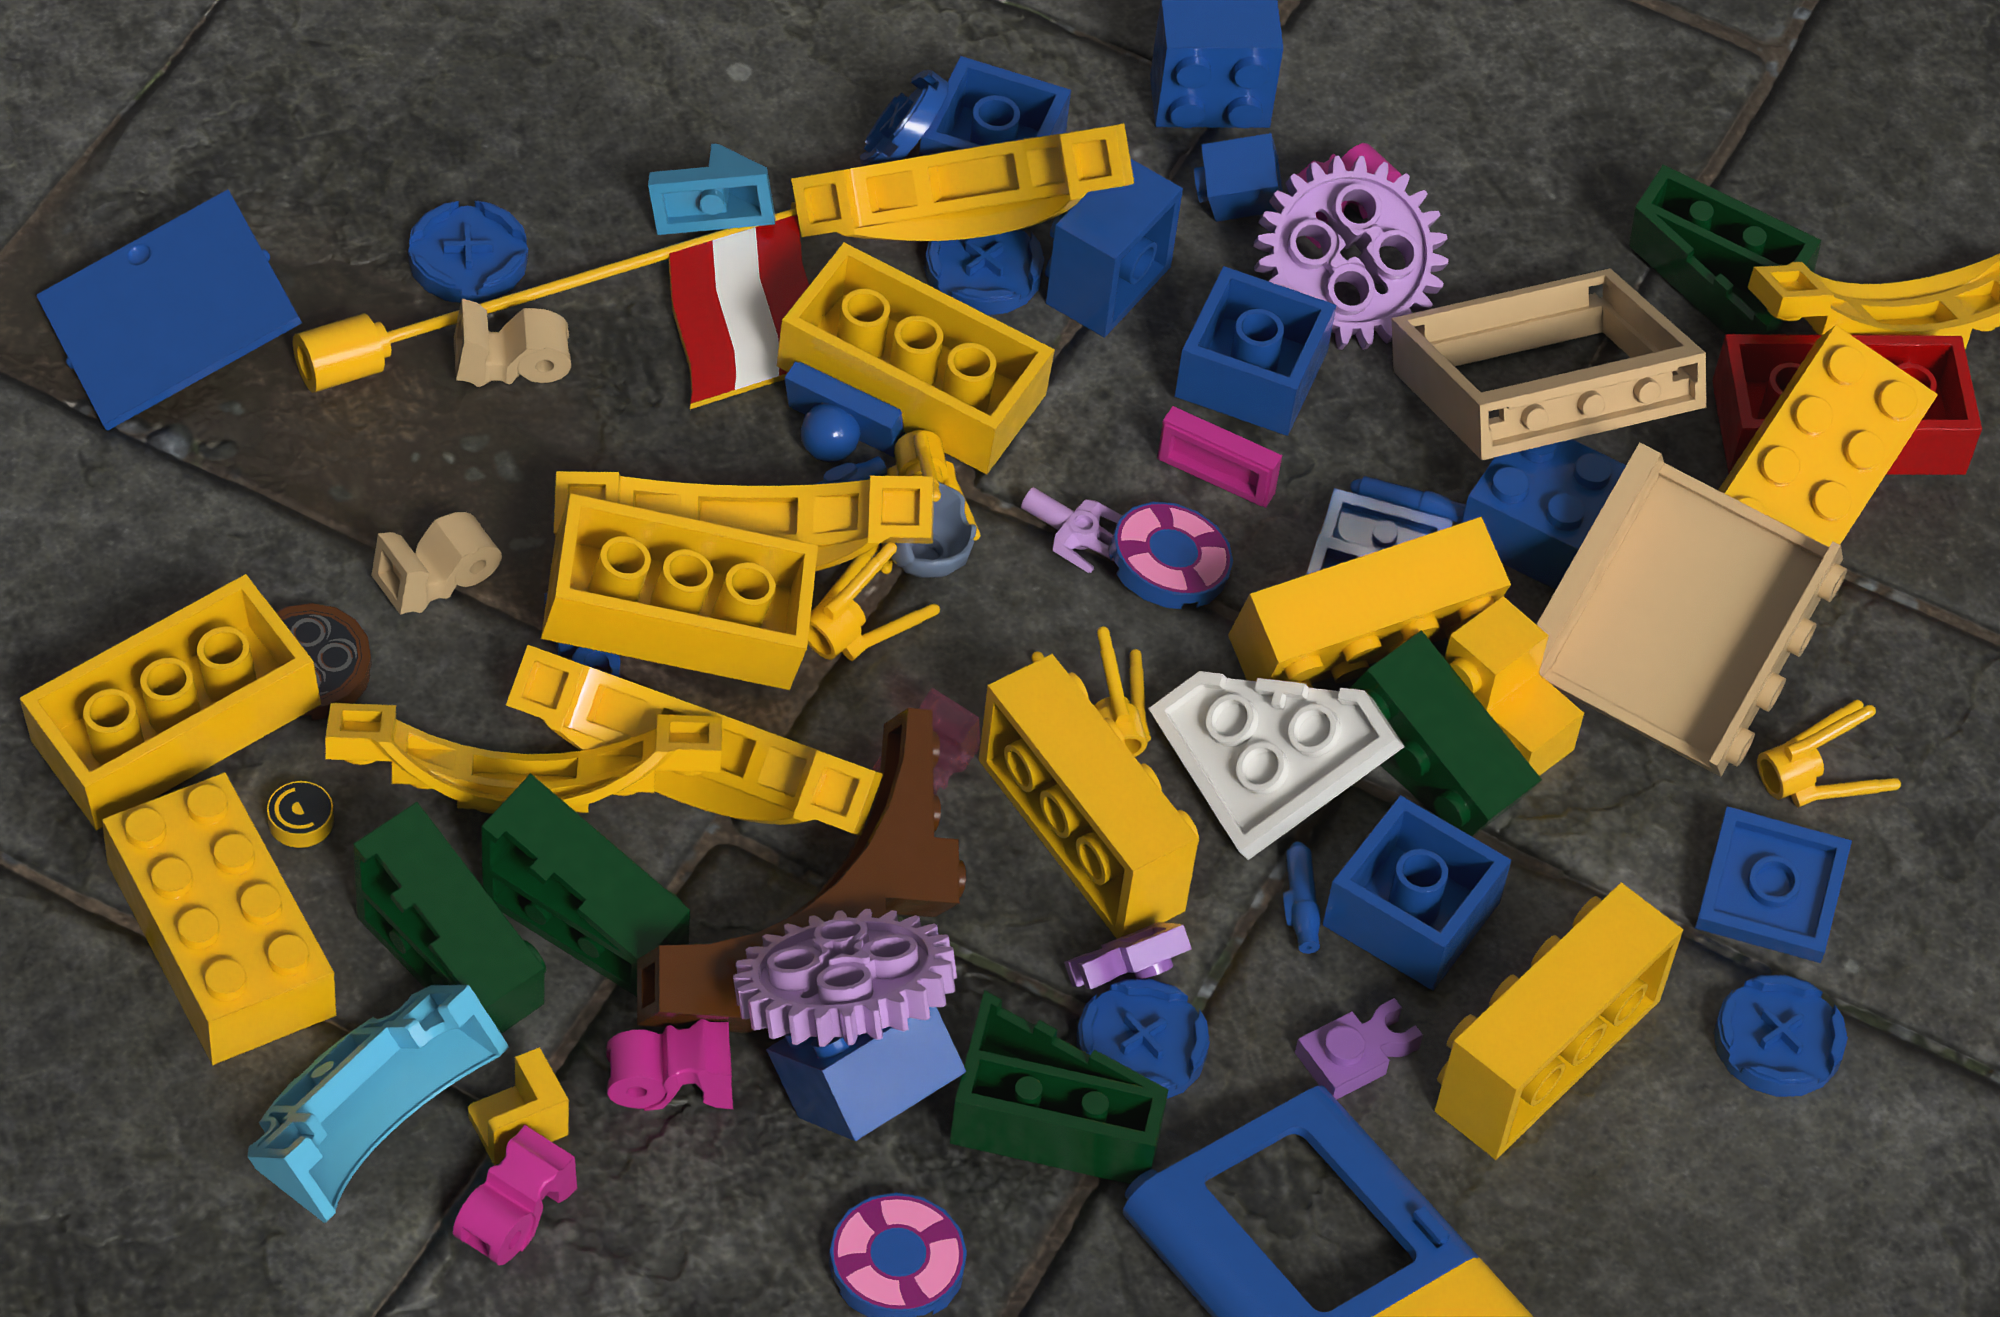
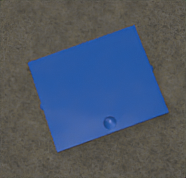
(168, 309)

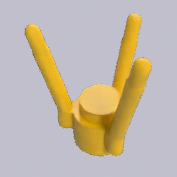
(923, 455)
(838, 618)
(1127, 716)
(1797, 763)

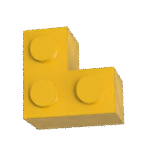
(1500, 664)

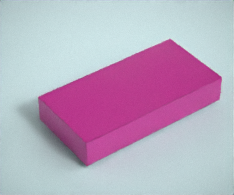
(1219, 457)

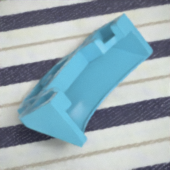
(367, 1088)

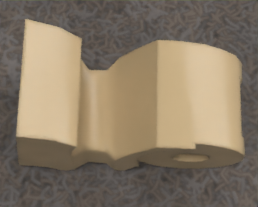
(528, 346)
(448, 555)

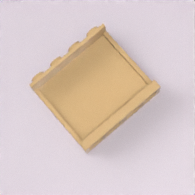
(1684, 612)

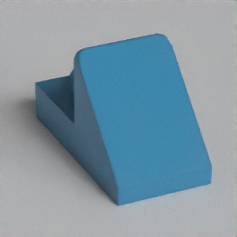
(716, 197)

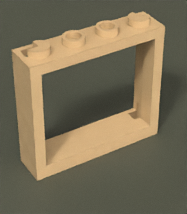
(1656, 382)

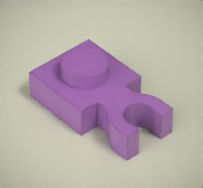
(1140, 952)
(1352, 1053)

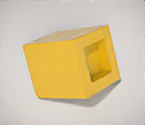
(533, 1101)

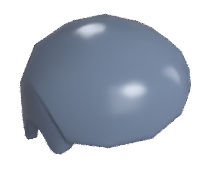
(951, 540)

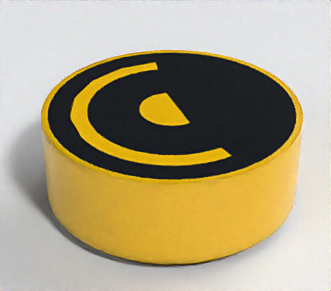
(300, 814)

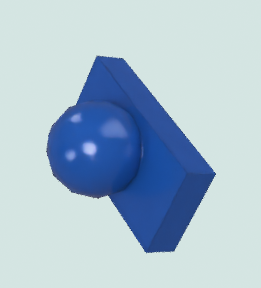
(839, 415)

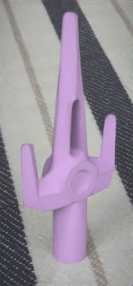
(1076, 528)

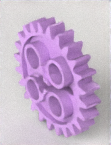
(1391, 221)
(845, 977)

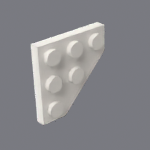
(1271, 749)

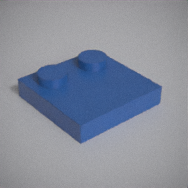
(1773, 884)

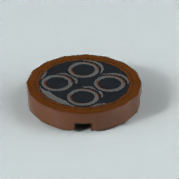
(337, 649)

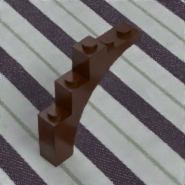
(887, 869)

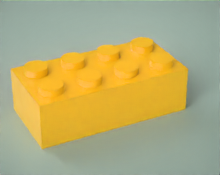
(920, 353)
(1829, 438)
(680, 592)
(1368, 607)
(171, 701)
(1088, 797)
(219, 918)
(1556, 1019)

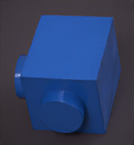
(1239, 176)

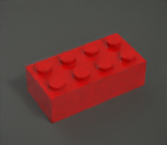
(1759, 367)

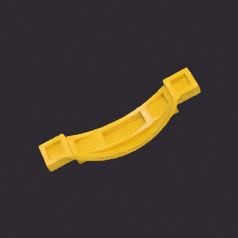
(966, 189)
(1924, 306)
(836, 517)
(761, 772)
(487, 778)

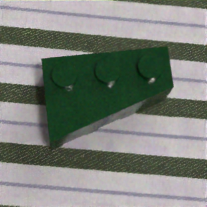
(1709, 249)
(1453, 748)
(576, 885)
(441, 919)
(1053, 1102)

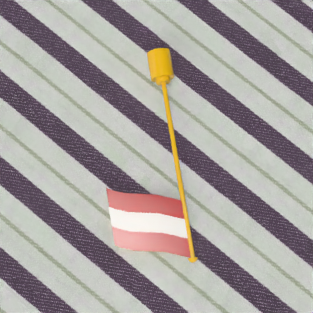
(724, 299)

